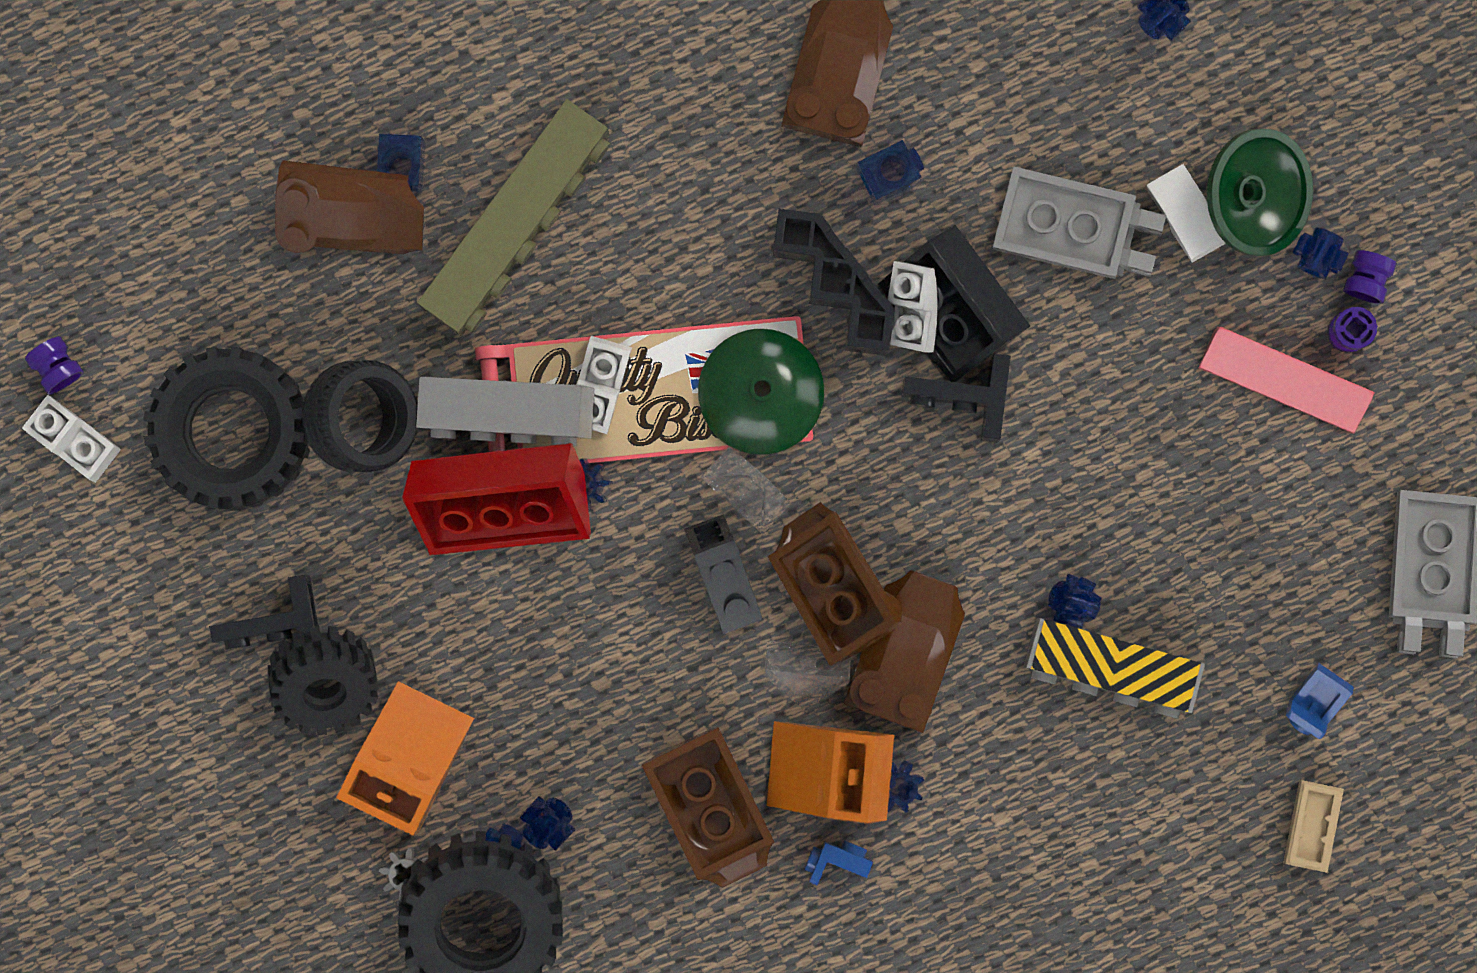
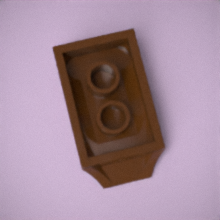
(839, 70)
(346, 210)
(833, 585)
(905, 668)
(710, 808)

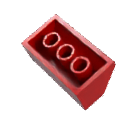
(498, 499)

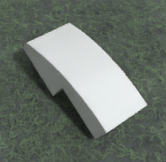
(1186, 212)
(915, 301)
(604, 370)
(71, 438)

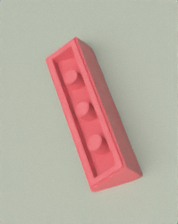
(1286, 379)

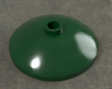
(1275, 192)
(756, 422)

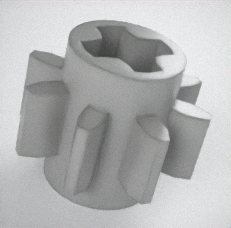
(395, 870)

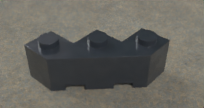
(836, 279)

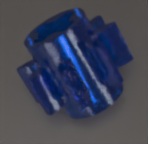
(1163, 17)
(1320, 253)
(597, 482)
(1074, 601)
(907, 790)
(547, 823)

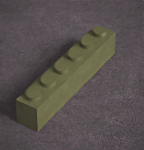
(515, 218)

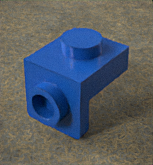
(1317, 701)
(848, 856)

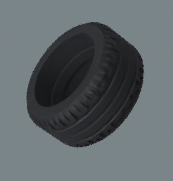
(398, 416)

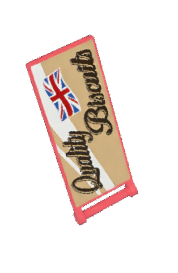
(659, 391)

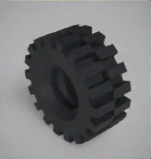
(316, 658)

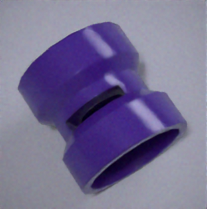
(1369, 276)
(1344, 332)
(54, 365)

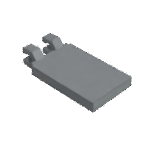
(1074, 225)
(1434, 569)

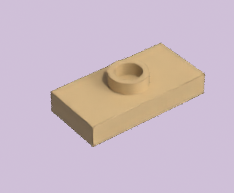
(1313, 826)

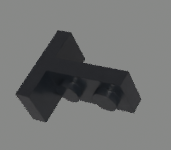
(967, 397)
(723, 573)
(276, 626)

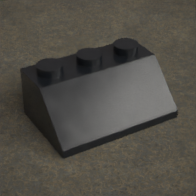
(972, 307)

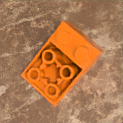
(405, 759)
(830, 772)

